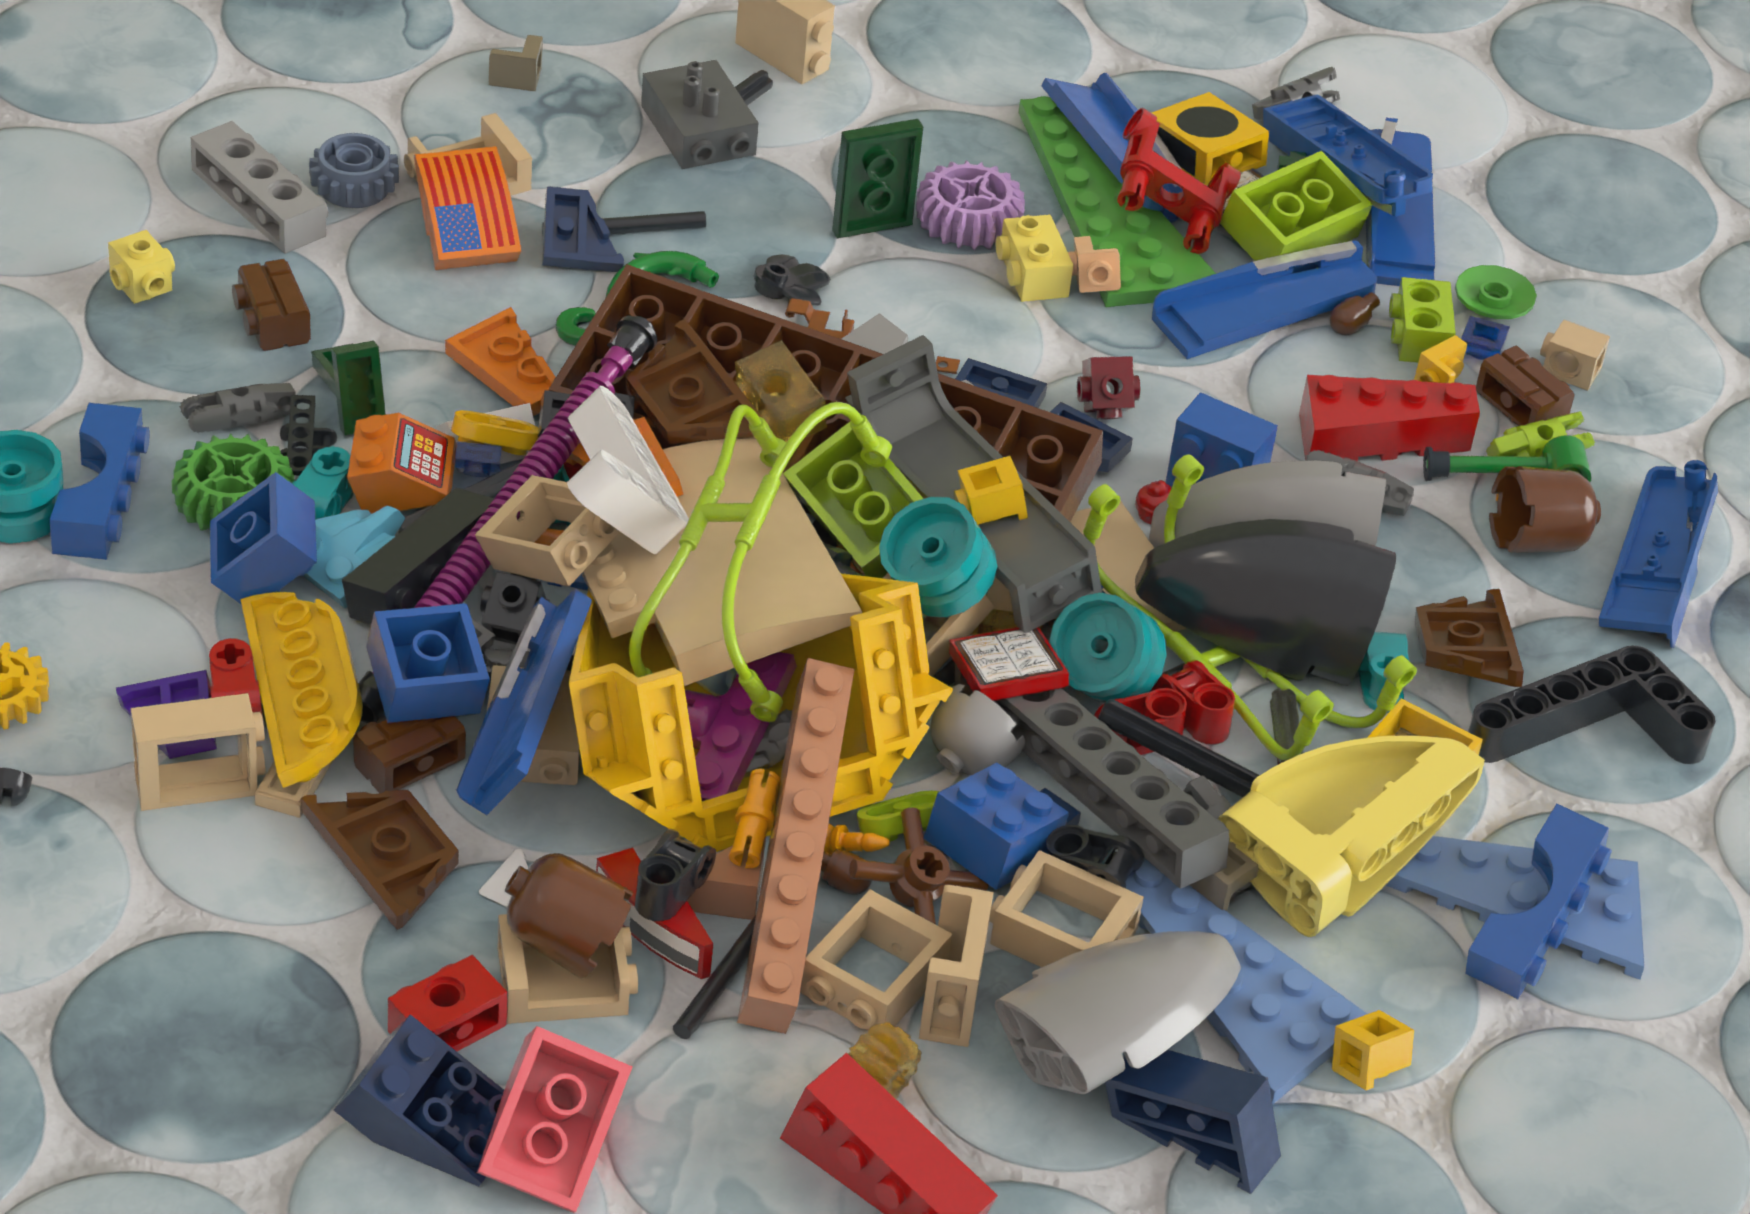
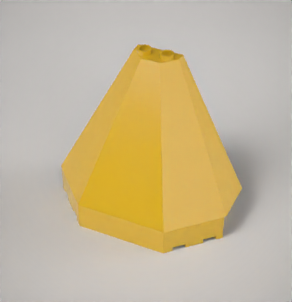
(639, 730)

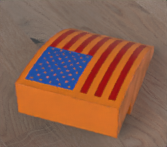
(467, 208)

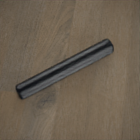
(1177, 747)

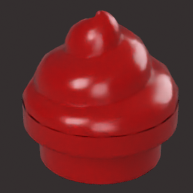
(1150, 497)

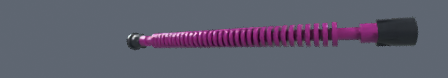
(544, 459)

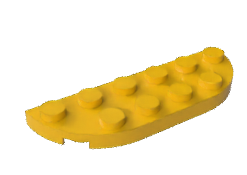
(303, 681)

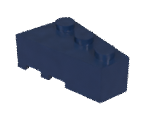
(1205, 1109)

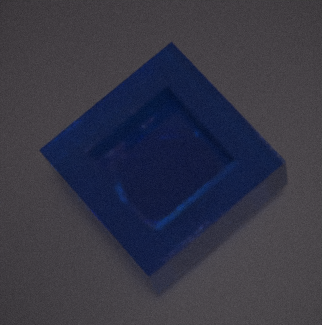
(1484, 337)
(478, 459)

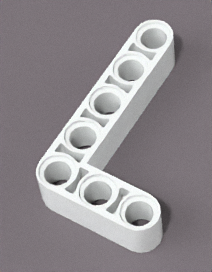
(623, 476)

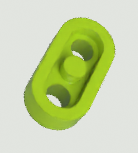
(885, 816)

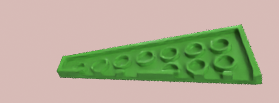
(1088, 193)

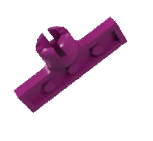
(728, 730)

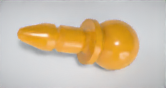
(840, 838)

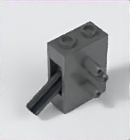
(702, 112)

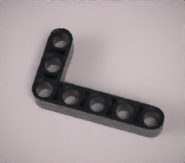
(1590, 692)

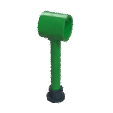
(1559, 453)

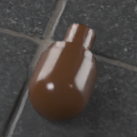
(1353, 313)
(837, 872)

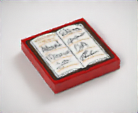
(1009, 663)

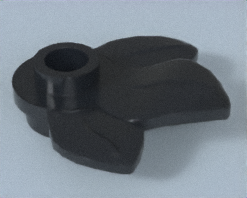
(786, 277)

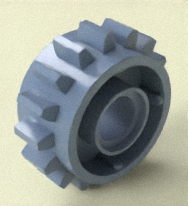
(354, 170)

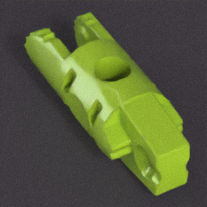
(1531, 438)

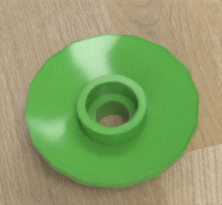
(1495, 292)

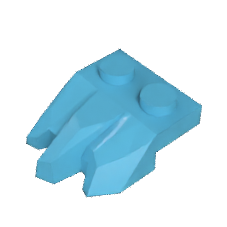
(347, 542)

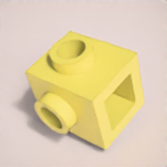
(140, 266)

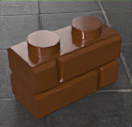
(272, 305)
(1523, 387)
(407, 750)

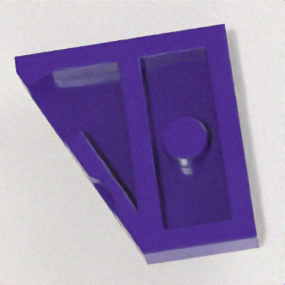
(170, 690)

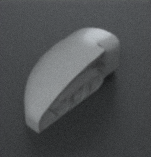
(1280, 491)
(1112, 1001)

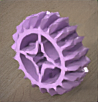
(968, 203)

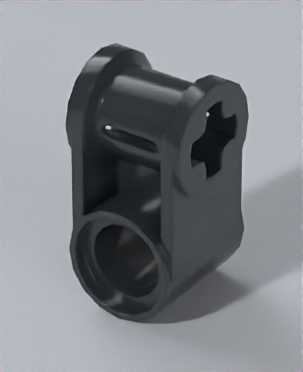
(1096, 852)
(671, 876)

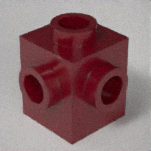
(1118, 375)

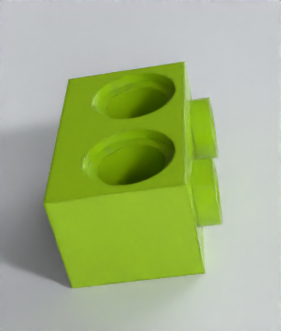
(1421, 316)

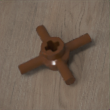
(918, 872)

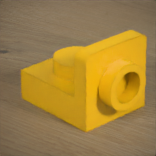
(1442, 362)

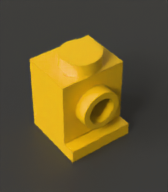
(992, 491)
(1371, 1048)

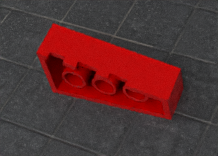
(1386, 416)
(879, 1147)

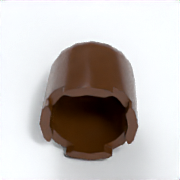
(1543, 510)
(566, 910)

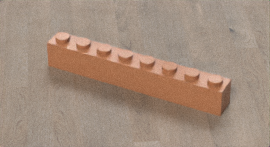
(796, 847)

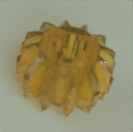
(887, 1056)

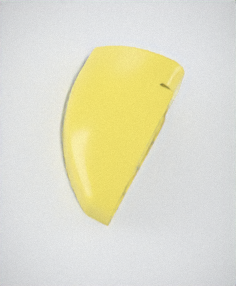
(1347, 820)

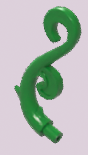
(659, 262)

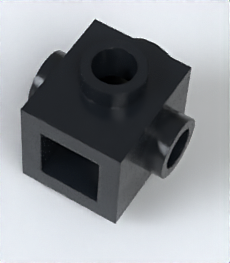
(509, 604)

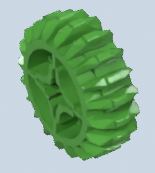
(222, 473)

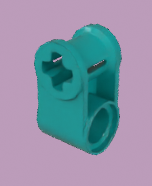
(327, 481)
(1380, 653)

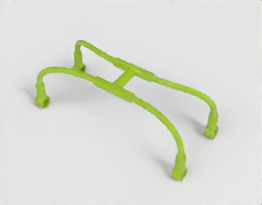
(776, 455)
(1314, 706)

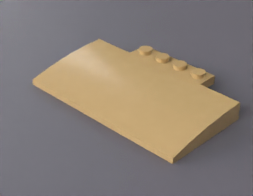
(782, 593)

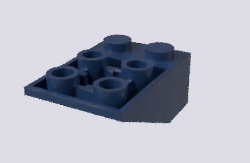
(424, 1102)

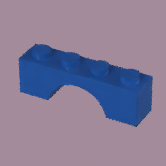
(89, 515)
(1512, 946)

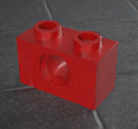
(455, 1003)

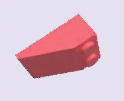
(553, 1118)

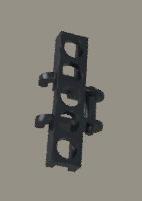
(304, 434)

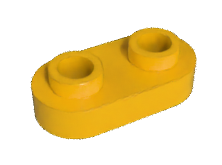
(481, 428)

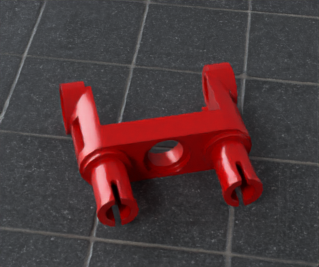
(1146, 173)

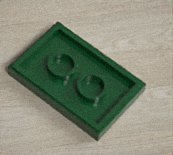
(877, 178)

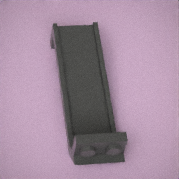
(1038, 558)

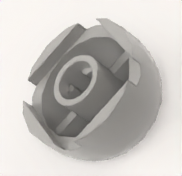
(973, 733)

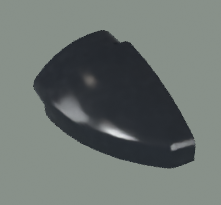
(1274, 593)

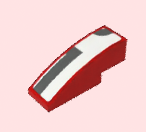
(676, 940)

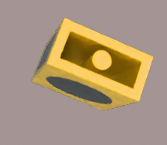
(1210, 132)

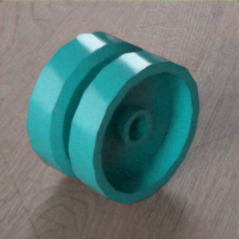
(28, 485)
(942, 551)
(1108, 647)

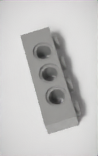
(259, 186)

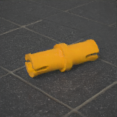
(754, 818)

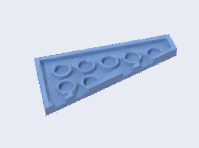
(1505, 882)
(1276, 1009)

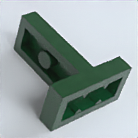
(355, 380)

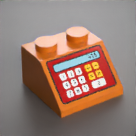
(400, 463)

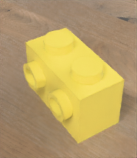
(1035, 258)

